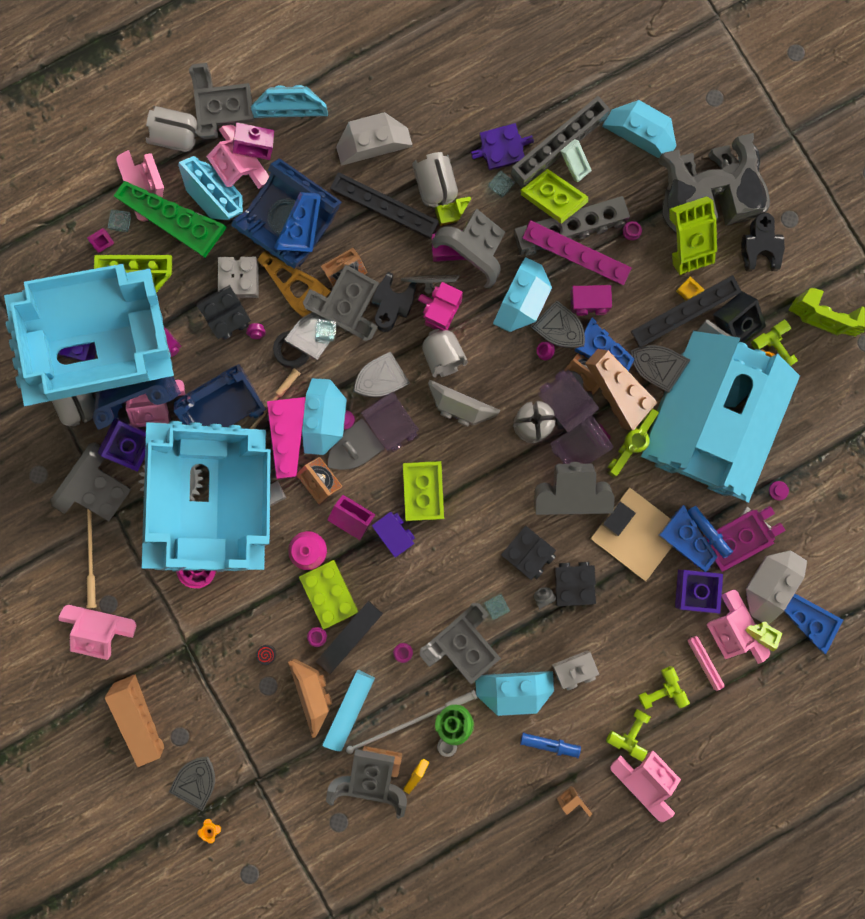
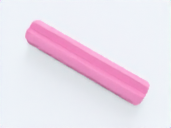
(706, 663)

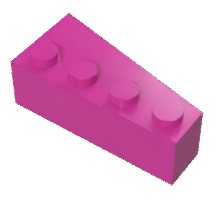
(286, 430)

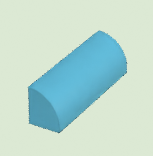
(348, 711)

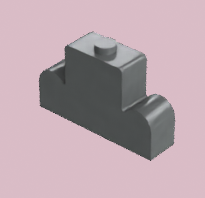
(574, 492)

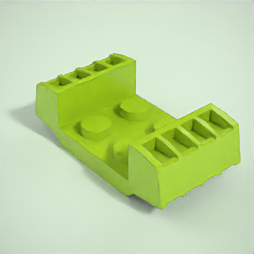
(695, 235)
(823, 317)

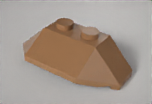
(311, 694)

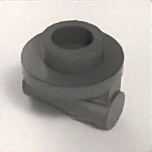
(544, 597)

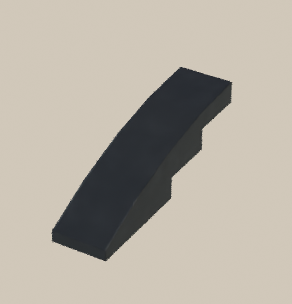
(349, 637)

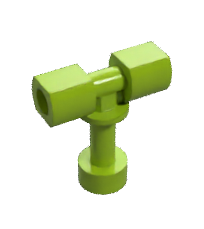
(773, 339)
(670, 688)
(628, 741)

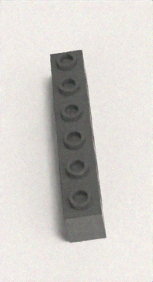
(550, 149)
(615, 208)

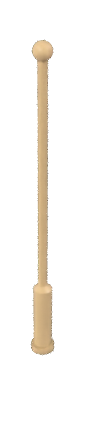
(280, 392)
(91, 603)

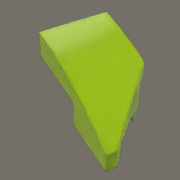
(452, 212)
(765, 635)

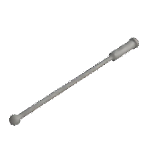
(458, 701)

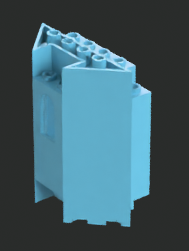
(83, 308)
(703, 437)
(215, 534)

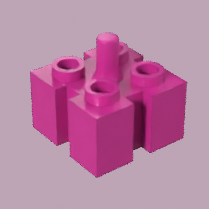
(442, 307)

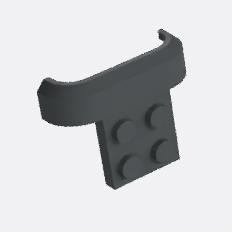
(218, 104)
(475, 243)
(346, 302)
(90, 486)
(463, 645)
(369, 781)

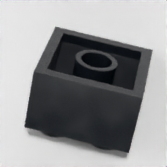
(740, 317)

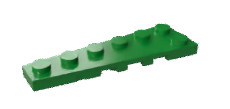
(183, 224)

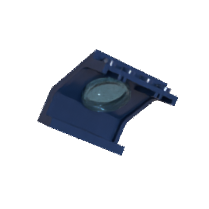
(272, 207)

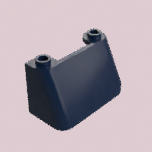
(220, 400)
(110, 401)

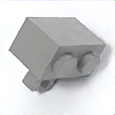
(575, 670)

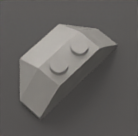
(371, 138)
(460, 406)
(774, 585)

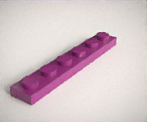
(576, 252)

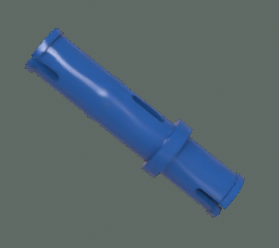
(708, 530)
(558, 747)

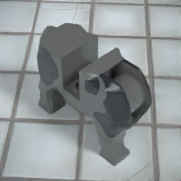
(736, 184)

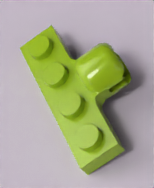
(634, 442)

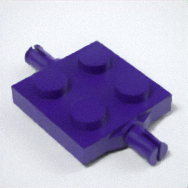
(502, 146)

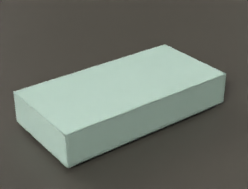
(576, 160)

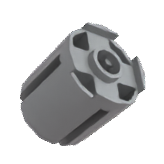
(171, 129)
(435, 180)
(68, 411)
(539, 412)

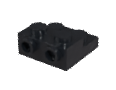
(224, 313)
(529, 553)
(575, 584)

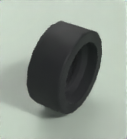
(287, 363)

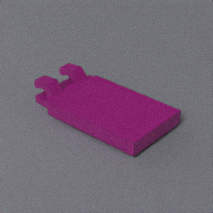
(747, 536)

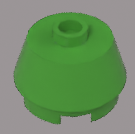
(454, 724)

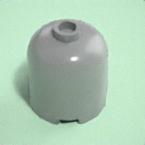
(443, 352)

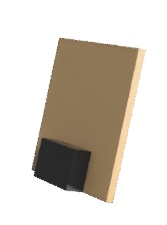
(633, 533)

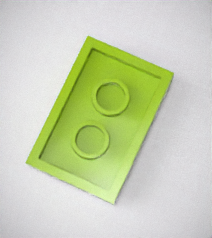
(554, 196)
(423, 491)
(328, 594)

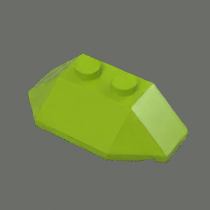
(158, 264)

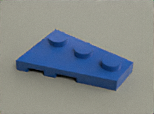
(301, 224)
(598, 339)
(686, 538)
(813, 621)

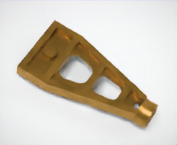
(313, 284)

